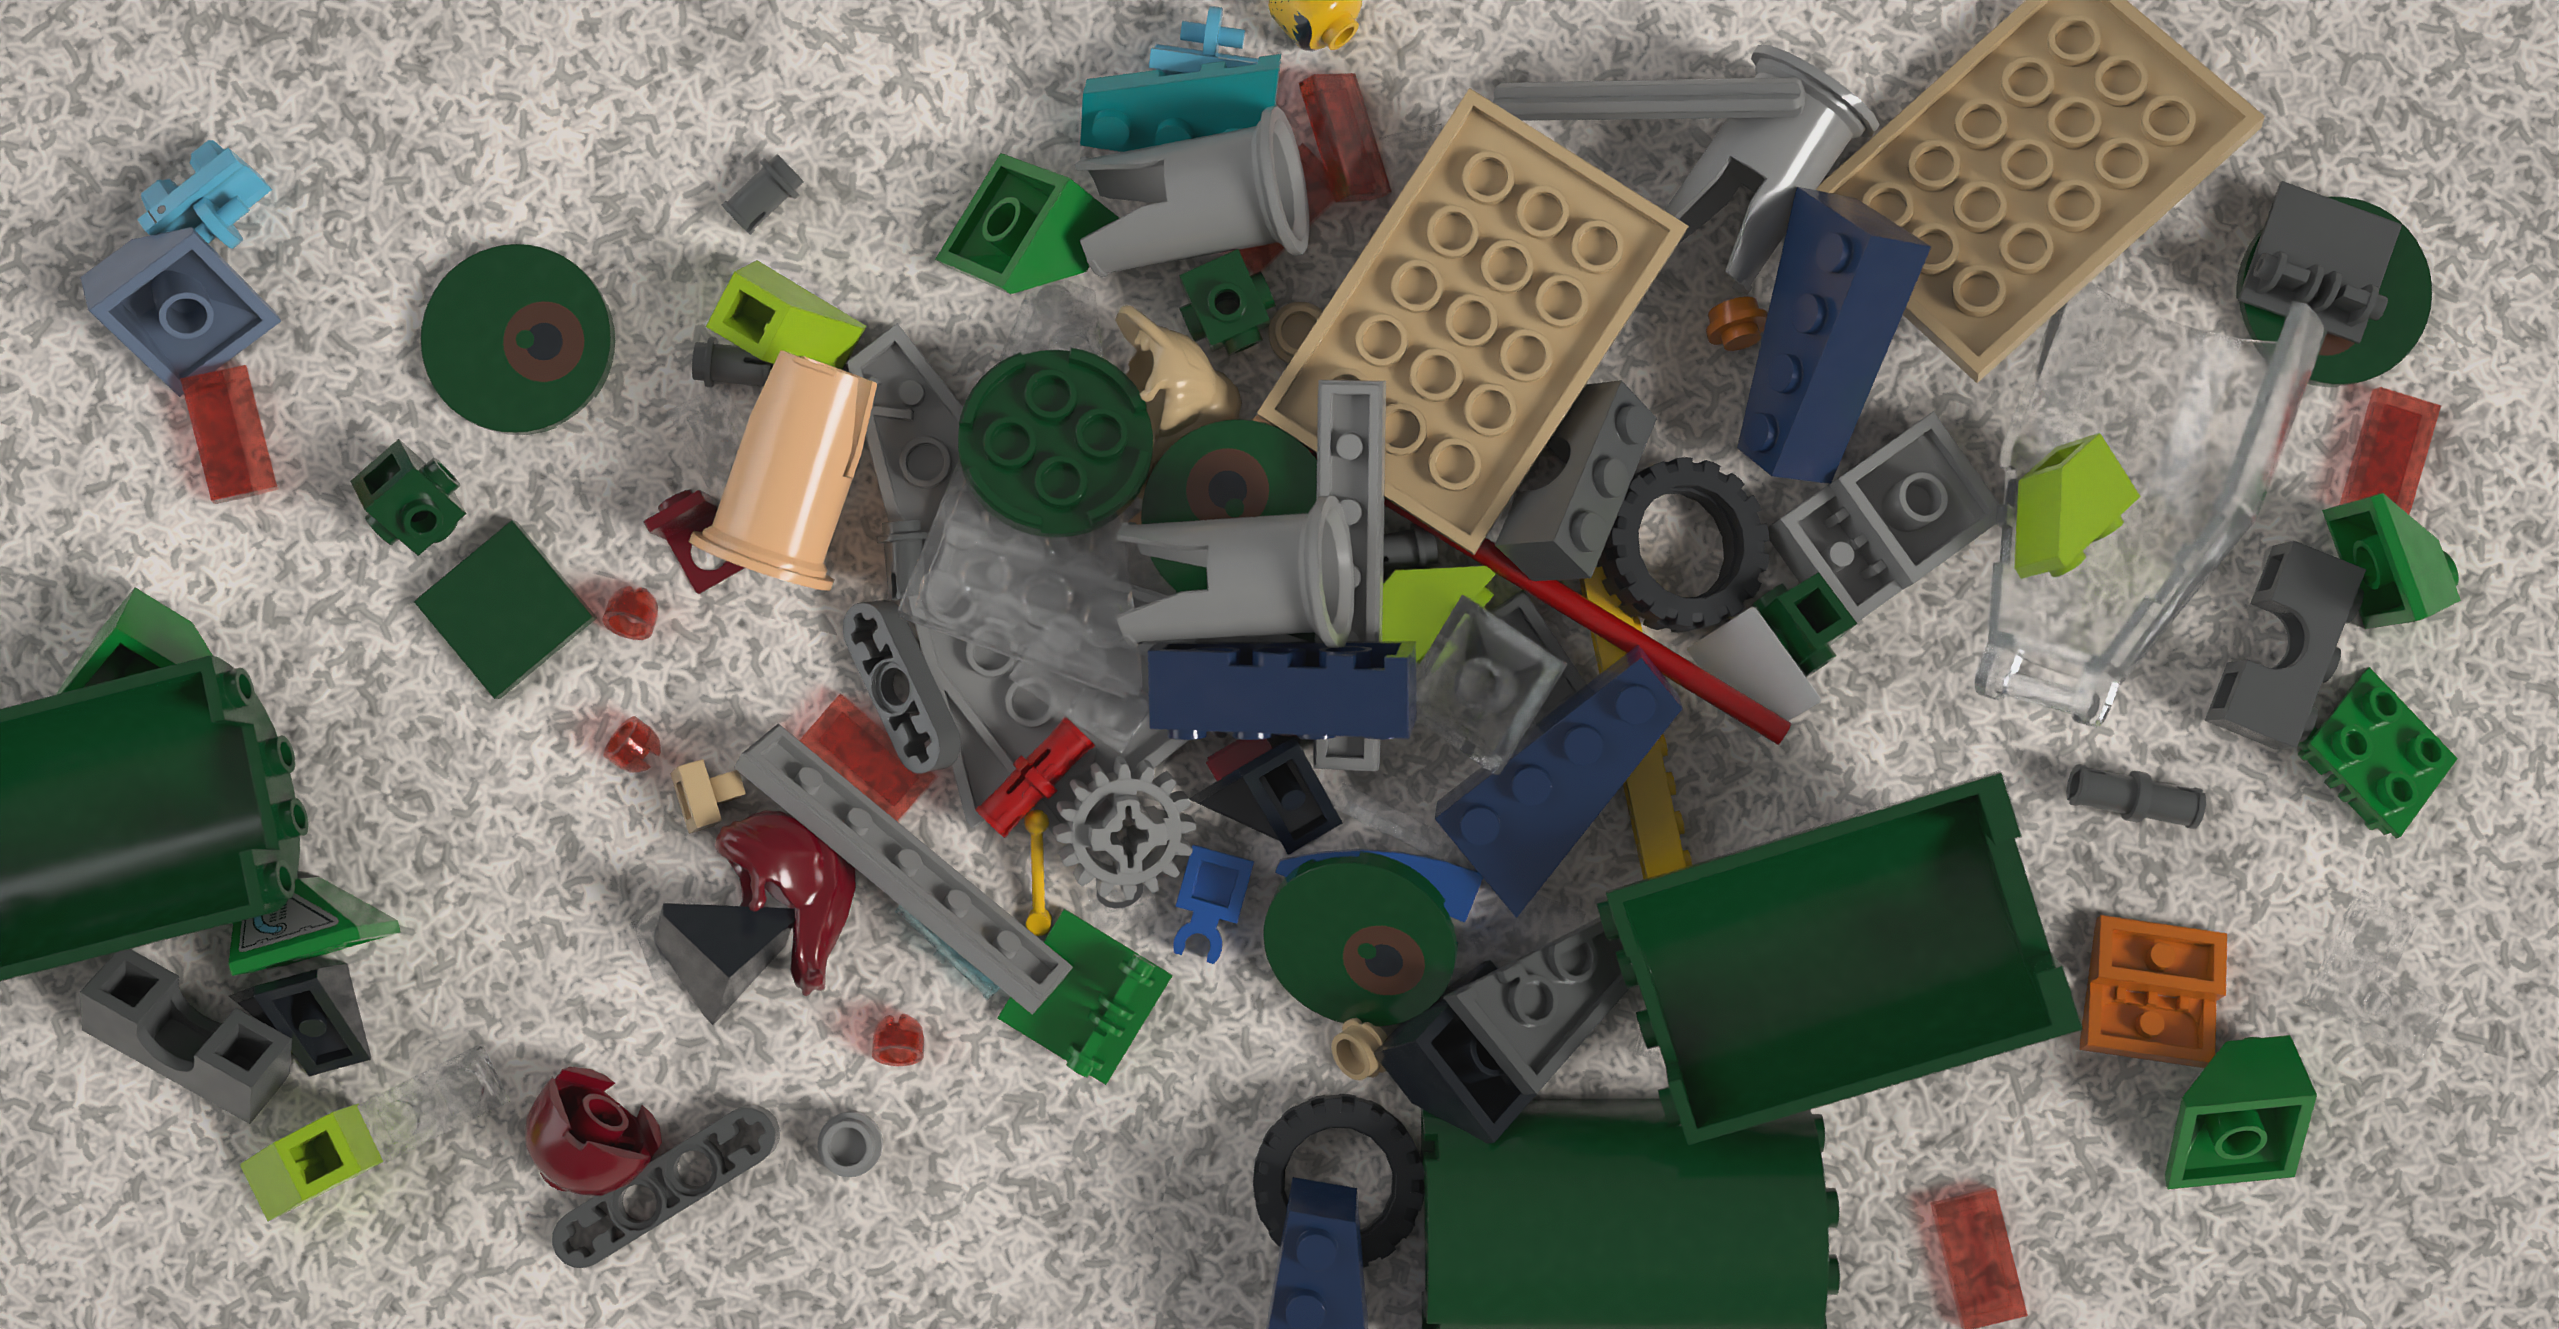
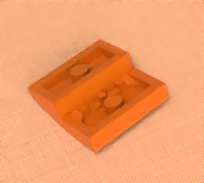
(2154, 962)

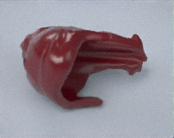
(802, 873)

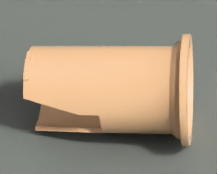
(792, 472)

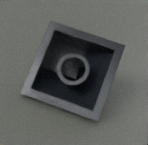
(1450, 1071)

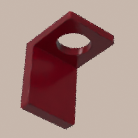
(677, 521)

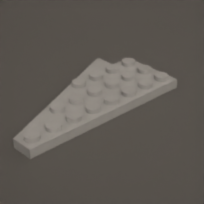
(914, 457)

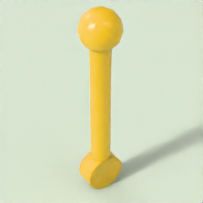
(1039, 919)

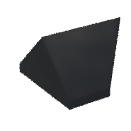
(1275, 797)
(720, 948)
(316, 1012)

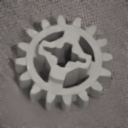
(1098, 828)

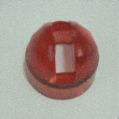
(631, 604)
(631, 745)
(903, 1034)

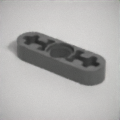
(905, 732)

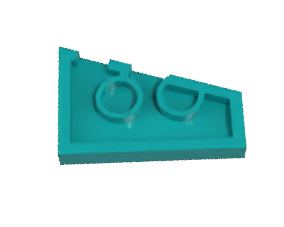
(1161, 109)

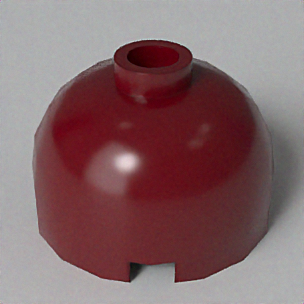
(585, 1138)

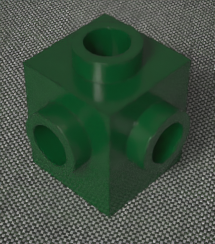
(1221, 280)
(409, 498)
(1806, 621)

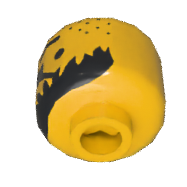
(1317, 22)

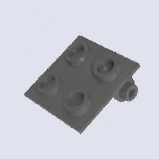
(2321, 257)

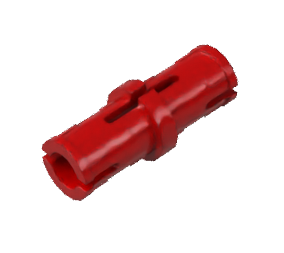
(1034, 777)

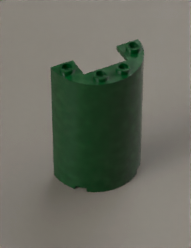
(141, 814)
(1840, 960)
(1623, 1225)

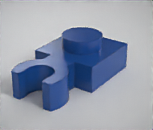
(1213, 890)

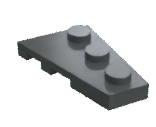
(1543, 1003)

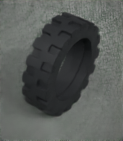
(1741, 539)
(1367, 1118)

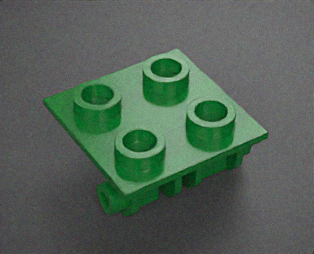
(2379, 755)
(1096, 1005)

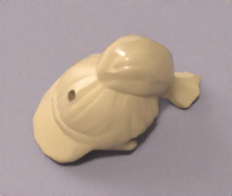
(1174, 382)

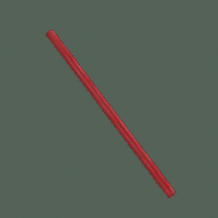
(1625, 638)

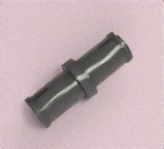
(2136, 796)

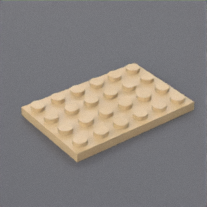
(2041, 166)
(1480, 313)

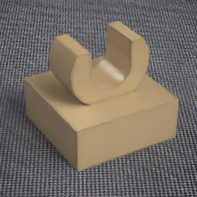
(702, 795)

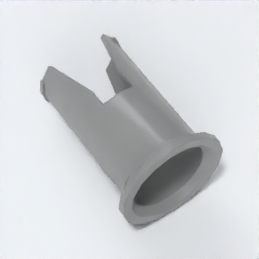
(1771, 161)
(1207, 197)
(1261, 577)

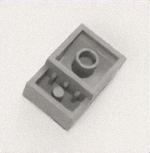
(1888, 518)

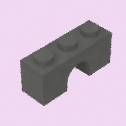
(1566, 523)
(2314, 601)
(145, 1016)

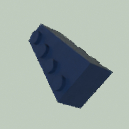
(1826, 332)
(1283, 689)
(1558, 778)
(1319, 1261)

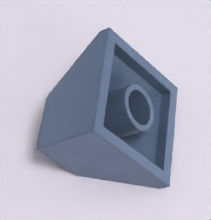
(176, 304)

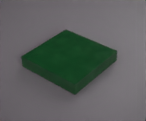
(505, 609)

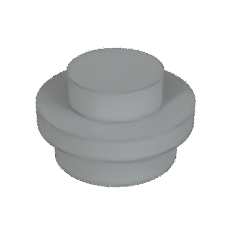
(850, 1144)

